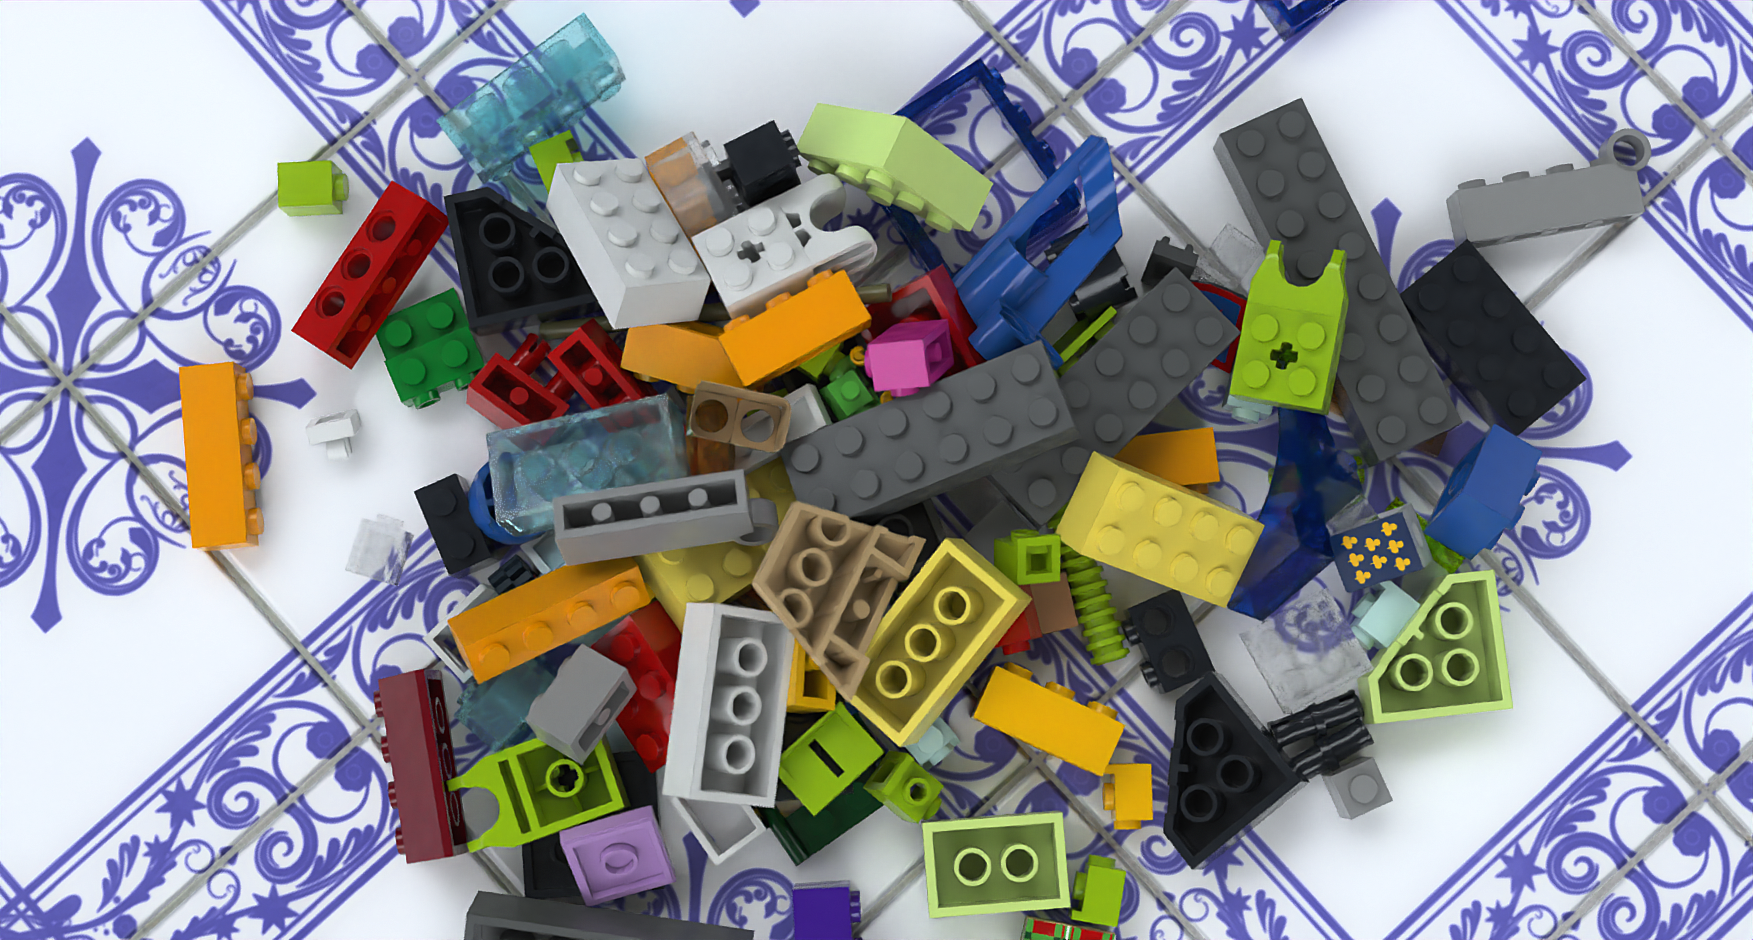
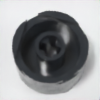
(1102, 288)

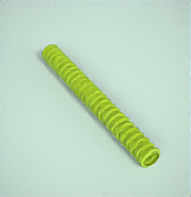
(1091, 602)

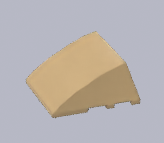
(833, 585)

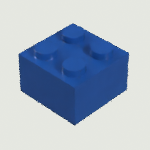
(1484, 493)

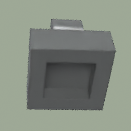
(1165, 259)

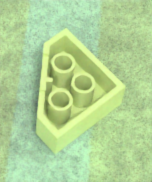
(894, 164)
(1444, 657)

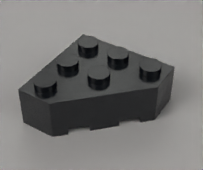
(512, 265)
(1222, 772)

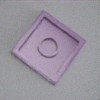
(618, 856)

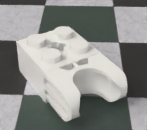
(782, 246)

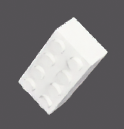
(627, 243)
(729, 705)

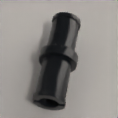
(1316, 719)
(1333, 749)

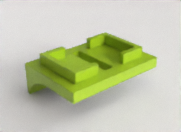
(1081, 337)
(844, 742)

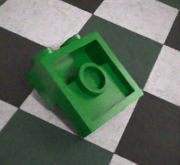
(430, 349)

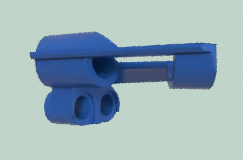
(1013, 297)

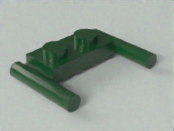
(805, 835)

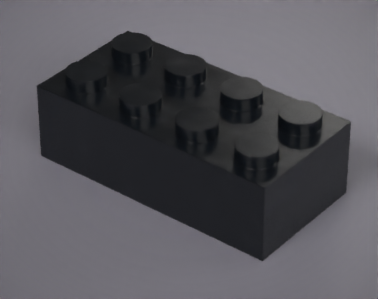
(1488, 341)

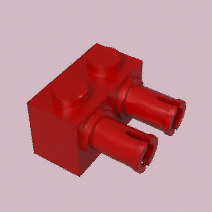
(510, 396)

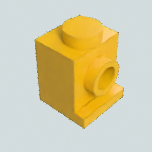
(1128, 794)

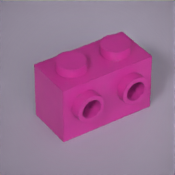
(909, 356)

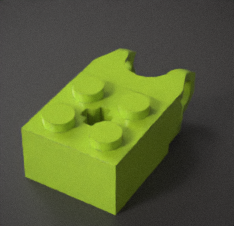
(1293, 318)
(531, 796)

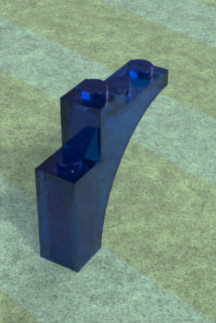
(1306, 491)

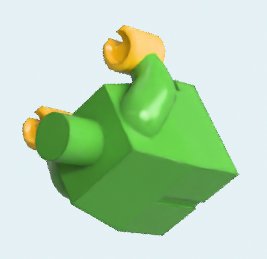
(848, 389)

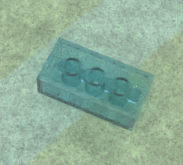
(534, 99)
(583, 454)

